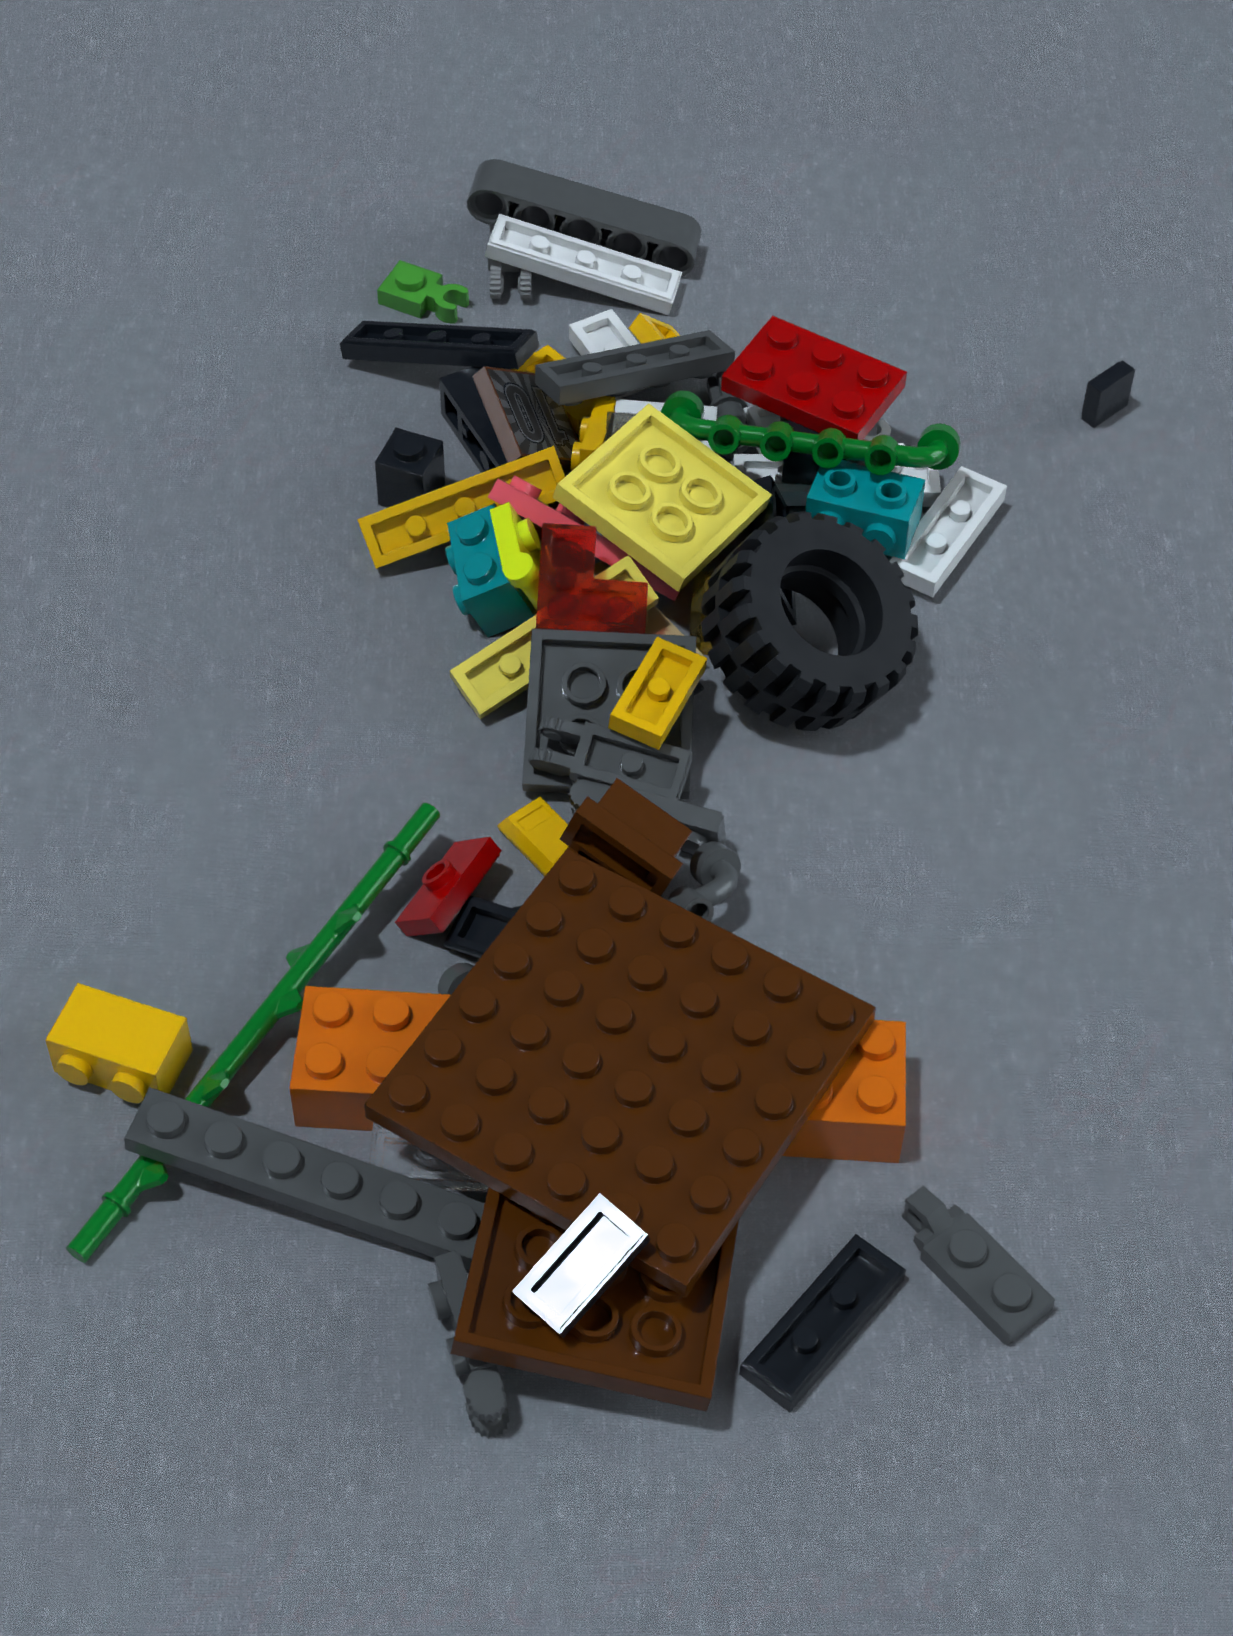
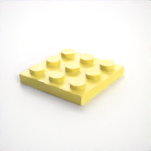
(662, 497)

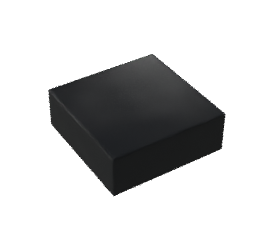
(1107, 393)

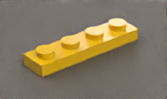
(424, 519)

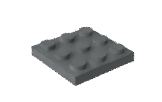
(581, 681)

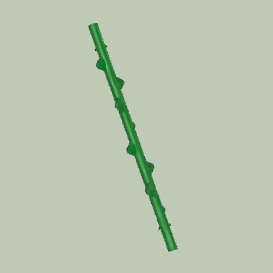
(281, 1002)

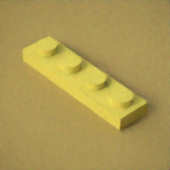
(503, 666)

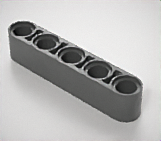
(585, 213)

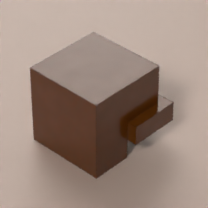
(628, 837)

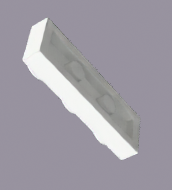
(949, 529)

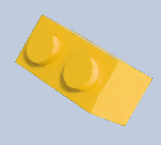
(118, 1044)

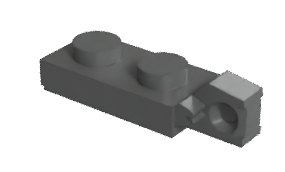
(975, 1267)

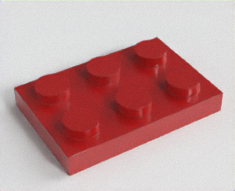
(813, 380)

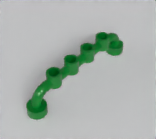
(936, 447)

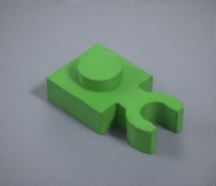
(418, 290)

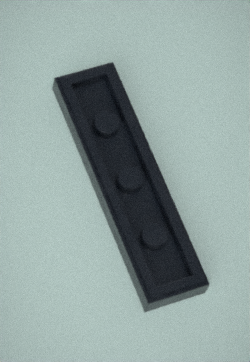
(440, 344)

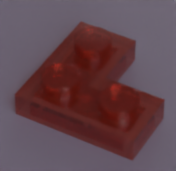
(572, 597)

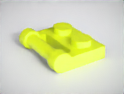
(517, 549)

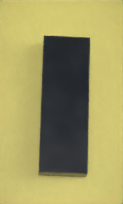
(822, 1322)

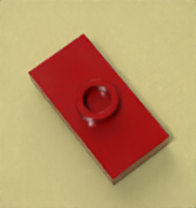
(448, 886)

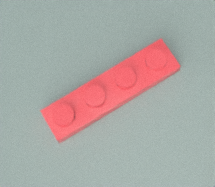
(524, 500)

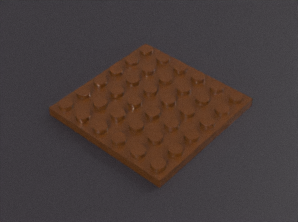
(623, 1061)

